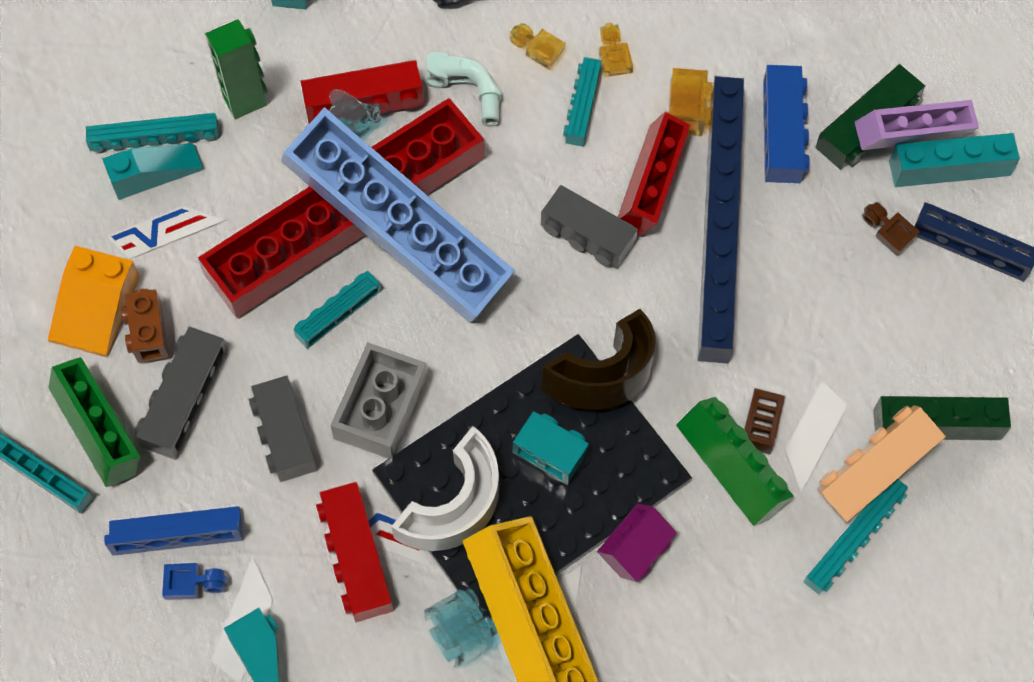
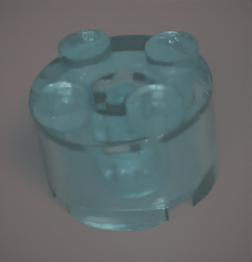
(460, 627)

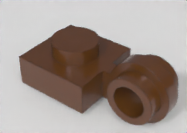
(894, 233)

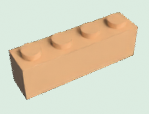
(880, 462)

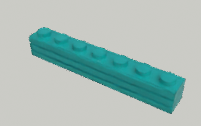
(152, 132)
(43, 475)
(855, 536)

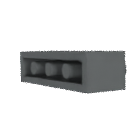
(181, 393)

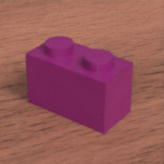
(637, 542)

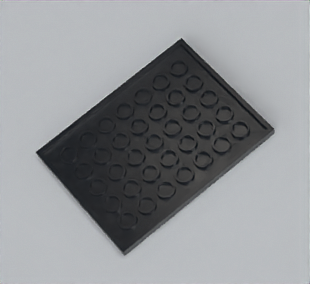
(622, 468)

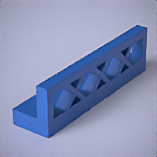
(174, 531)

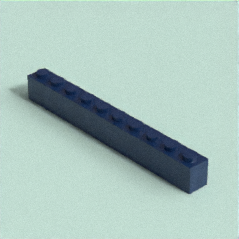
(721, 221)

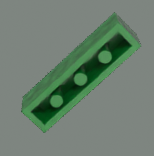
(237, 68)
(93, 421)
(735, 460)

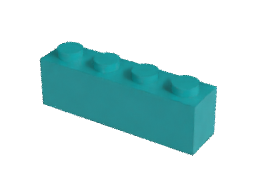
(954, 160)

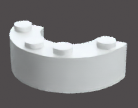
(467, 513)

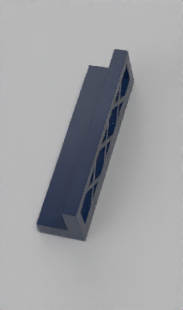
(974, 246)

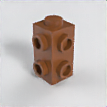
(146, 326)

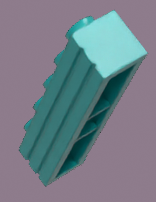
(582, 101)
(337, 309)

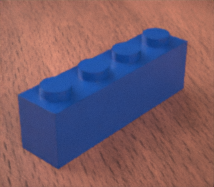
(784, 124)

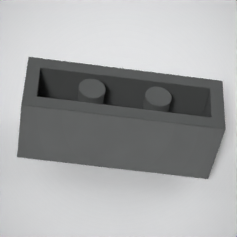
(588, 227)
(282, 429)

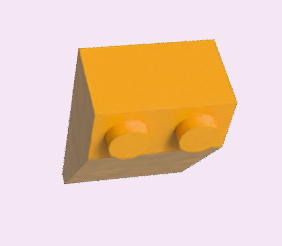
(91, 300)

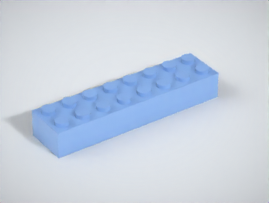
(396, 215)

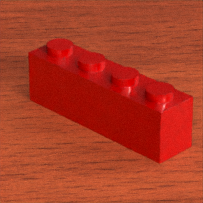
(390, 86)
(654, 172)
(356, 552)

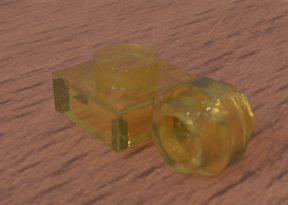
(543, 48)
(614, 57)

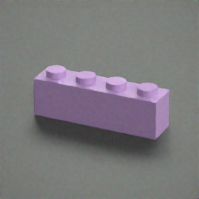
(916, 124)

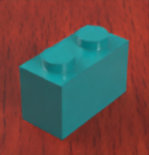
(551, 447)

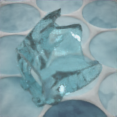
(351, 111)

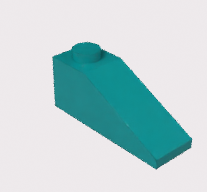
(150, 167)
(256, 645)

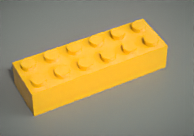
(527, 604)

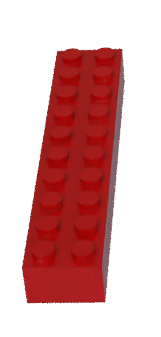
(311, 230)

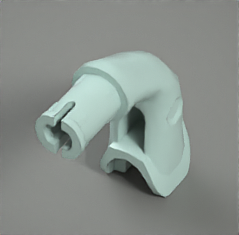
(454, 69)

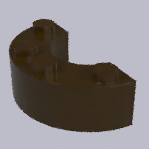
(606, 381)

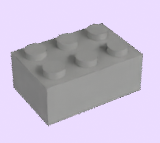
(379, 400)

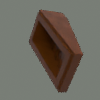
(763, 443)

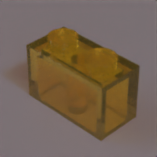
(689, 96)

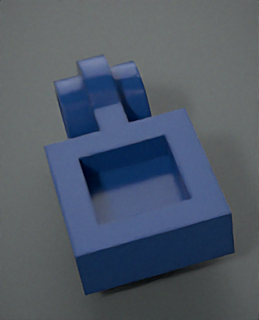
(183, 581)

